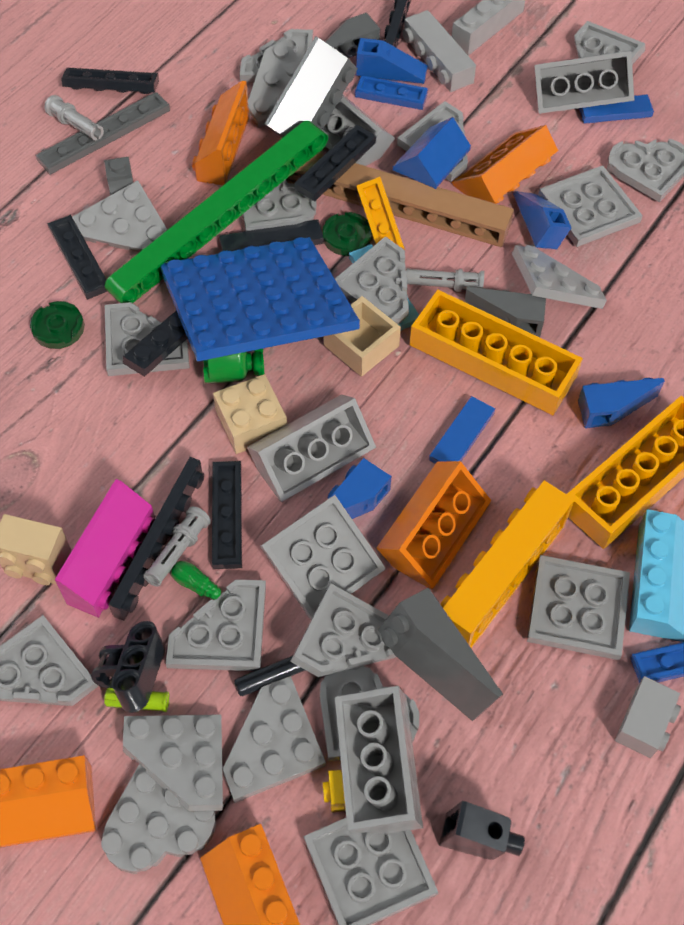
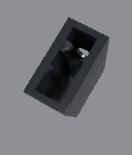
(479, 832)

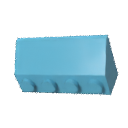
(659, 577)

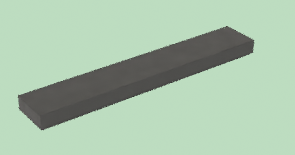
(114, 127)

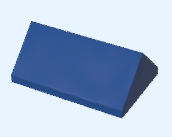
(434, 154)

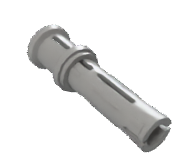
(67, 114)
(460, 277)
(183, 536)

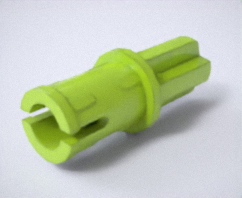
(158, 700)

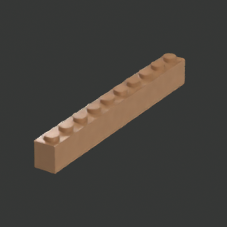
(424, 204)

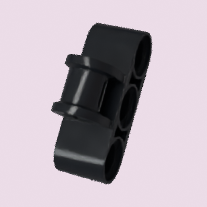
(131, 666)

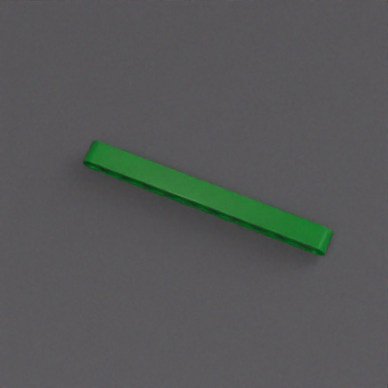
(217, 212)

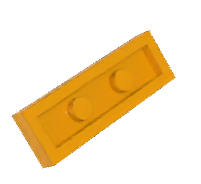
(379, 211)

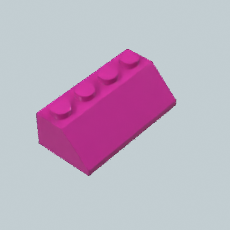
(105, 550)

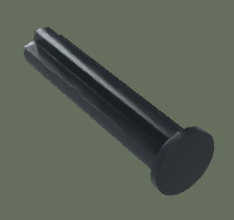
(266, 675)

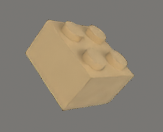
(369, 344)
(249, 412)
(32, 549)

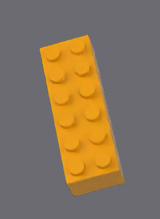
(495, 351)
(631, 478)
(508, 561)

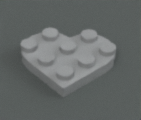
(648, 167)
(280, 208)
(351, 682)
(152, 824)

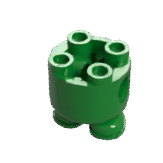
(233, 367)

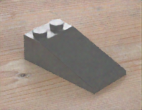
(437, 652)

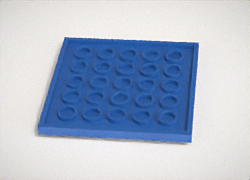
(257, 298)

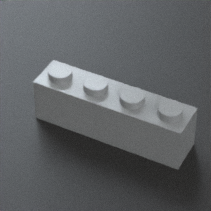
(484, 22)
(439, 51)

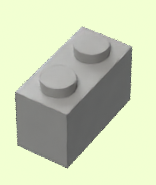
(648, 718)

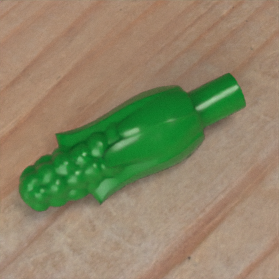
(192, 578)

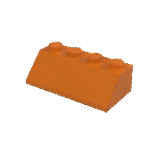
(222, 136)
(507, 165)
(435, 523)
(46, 801)
(248, 881)

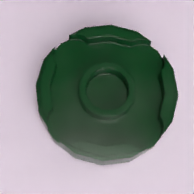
(346, 233)
(57, 325)

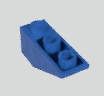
(385, 61)
(544, 220)
(611, 402)
(362, 488)

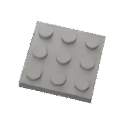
(592, 205)
(322, 551)
(579, 607)
(369, 873)

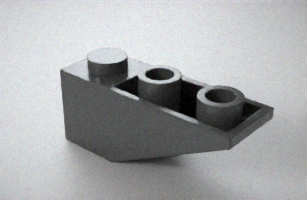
(348, 35)
(513, 307)

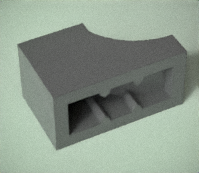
(118, 173)

